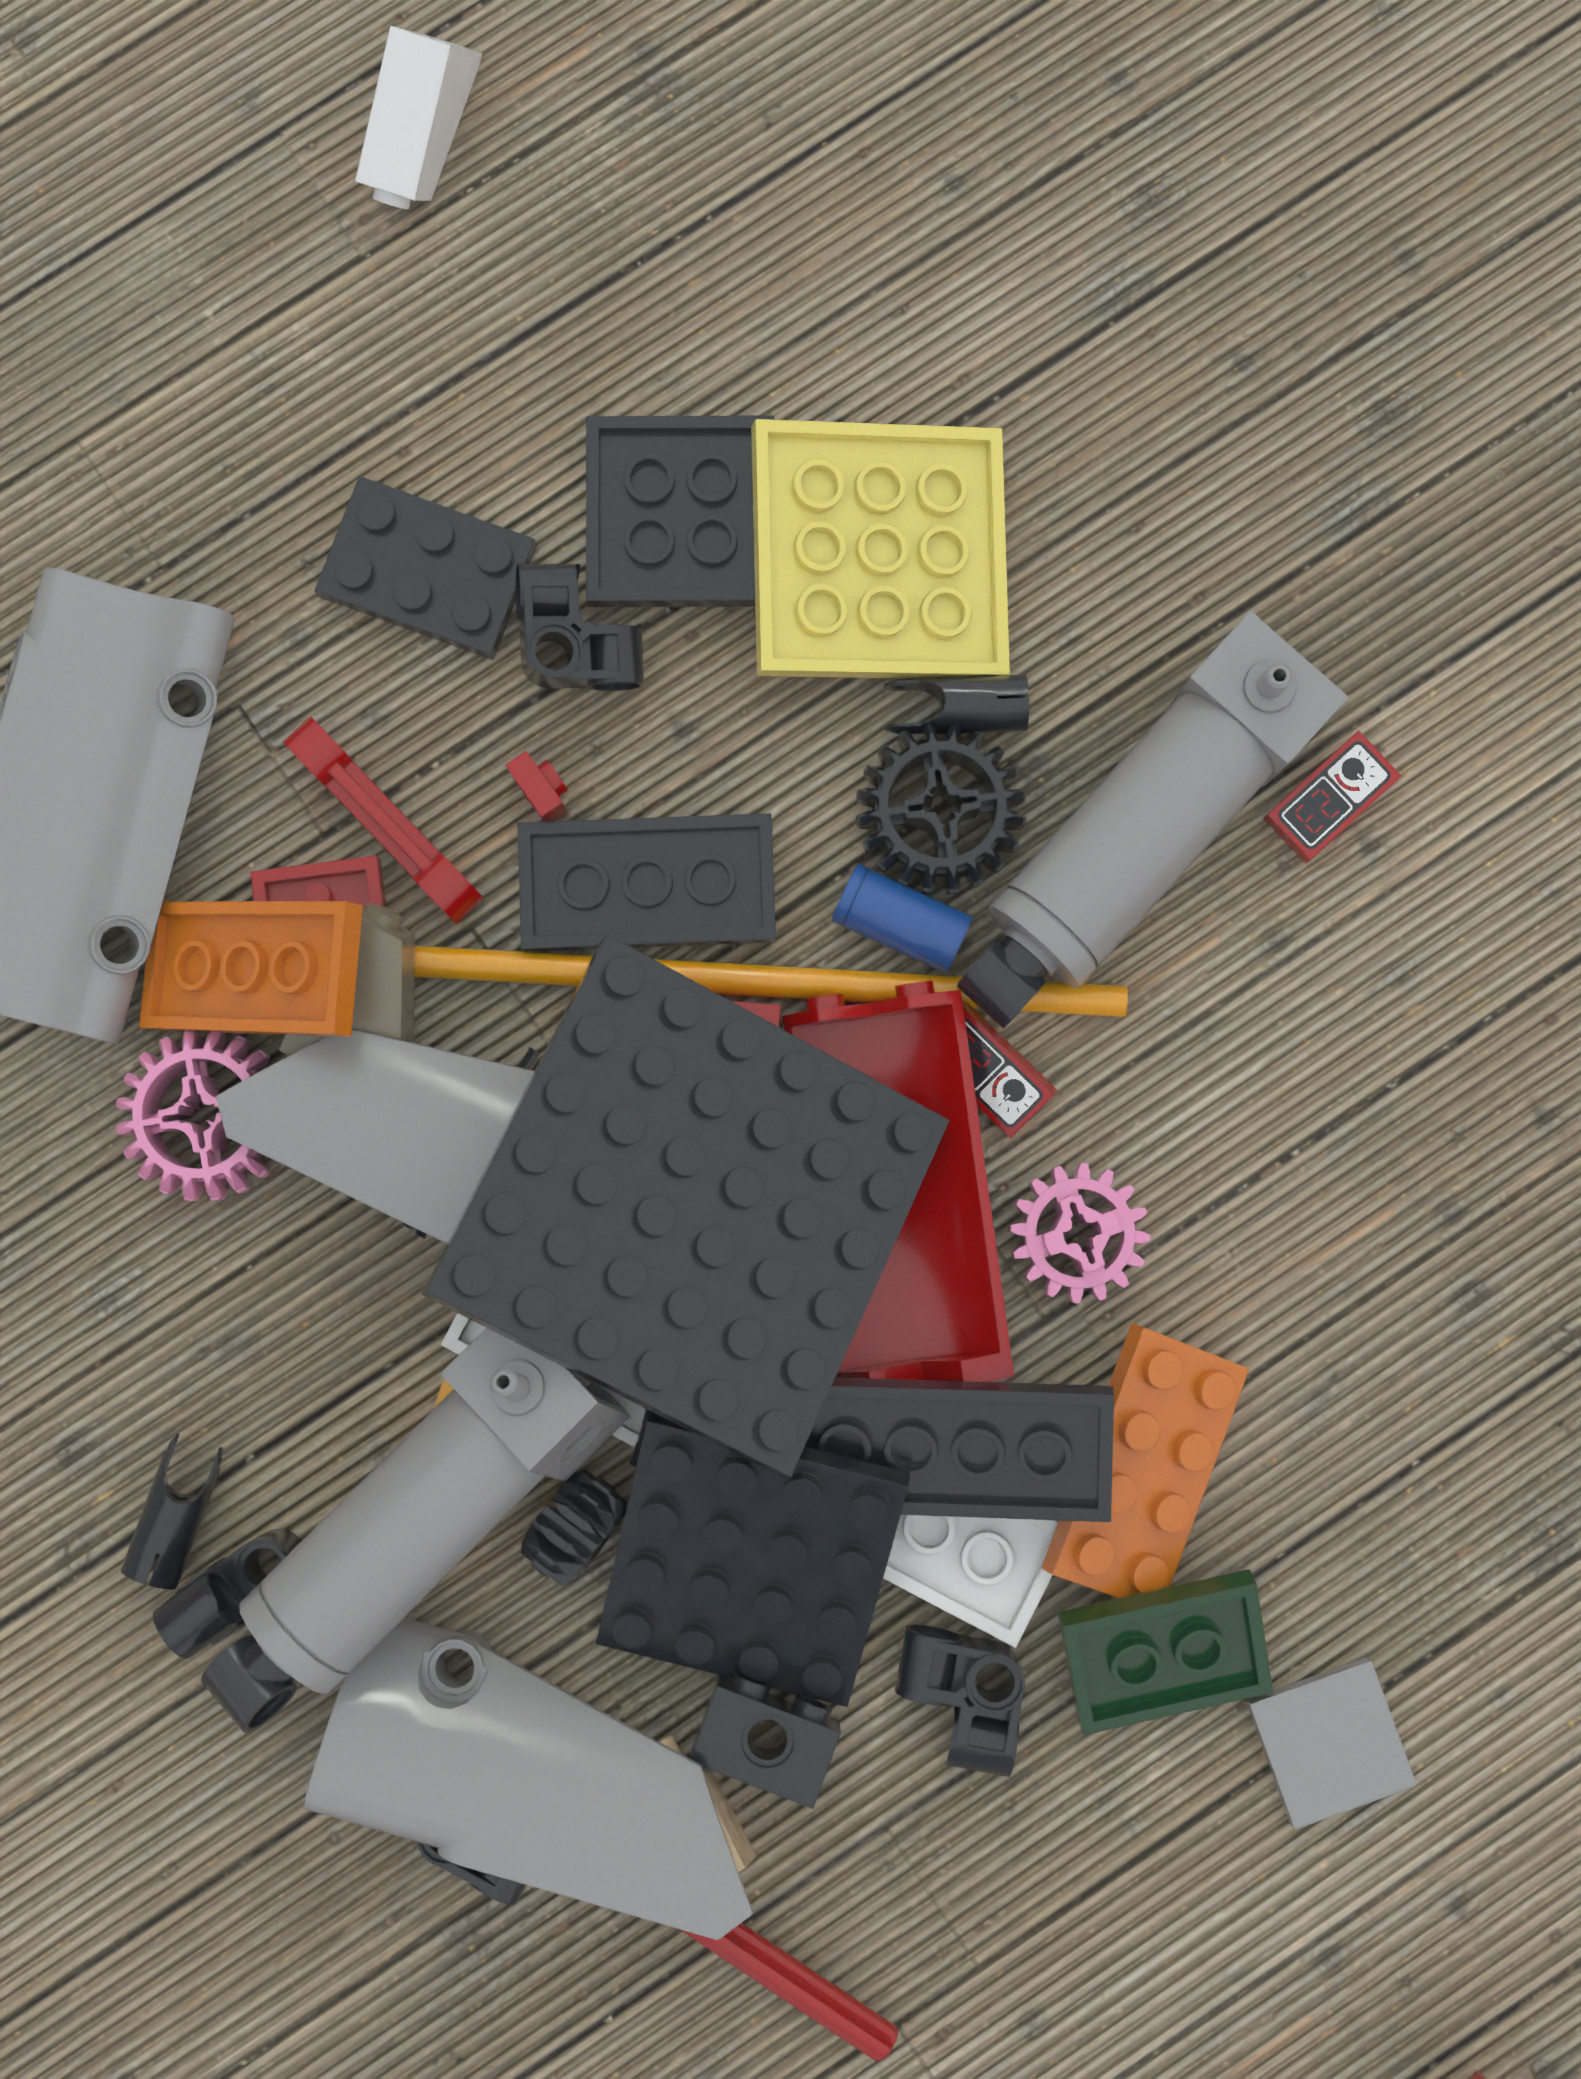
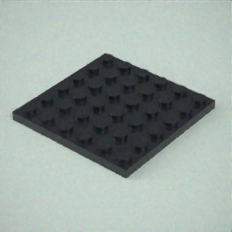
(689, 1208)

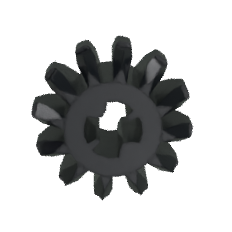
(573, 1527)

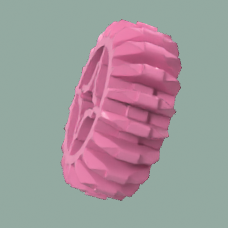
(150, 1122)

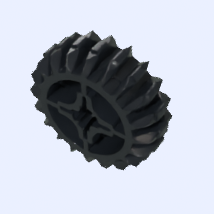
(969, 802)

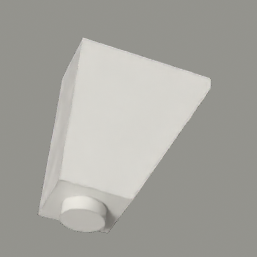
(414, 115)

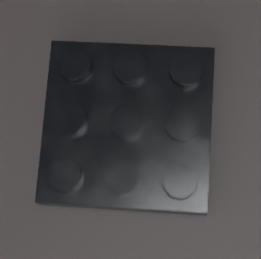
(669, 511)

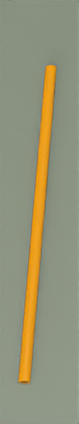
(750, 979)

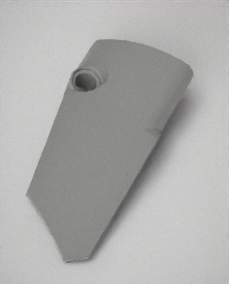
(380, 1122)

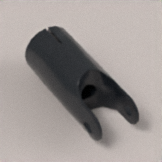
(970, 703)
(167, 1527)

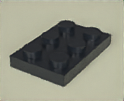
(425, 567)

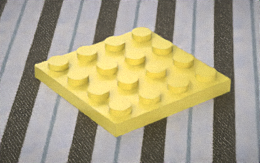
(879, 550)

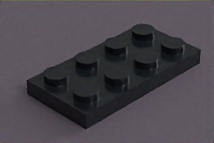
(646, 882)

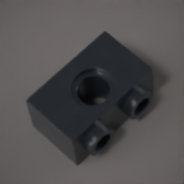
(789, 1770)

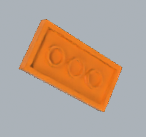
(253, 967)
(1166, 1440)

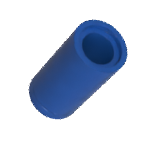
(901, 918)

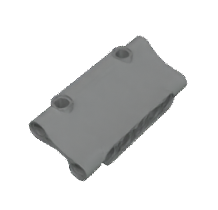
(95, 790)

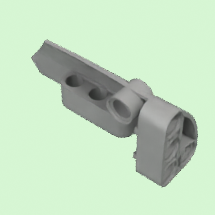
(524, 1783)

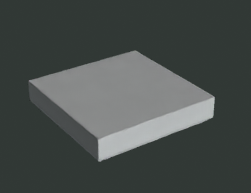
(1331, 1743)

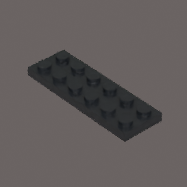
(979, 1444)

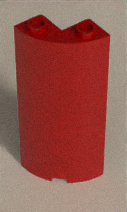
(941, 1290)

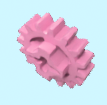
(1051, 1242)

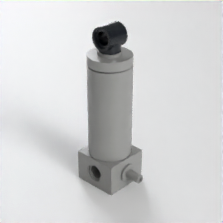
(1152, 816)
(410, 1523)

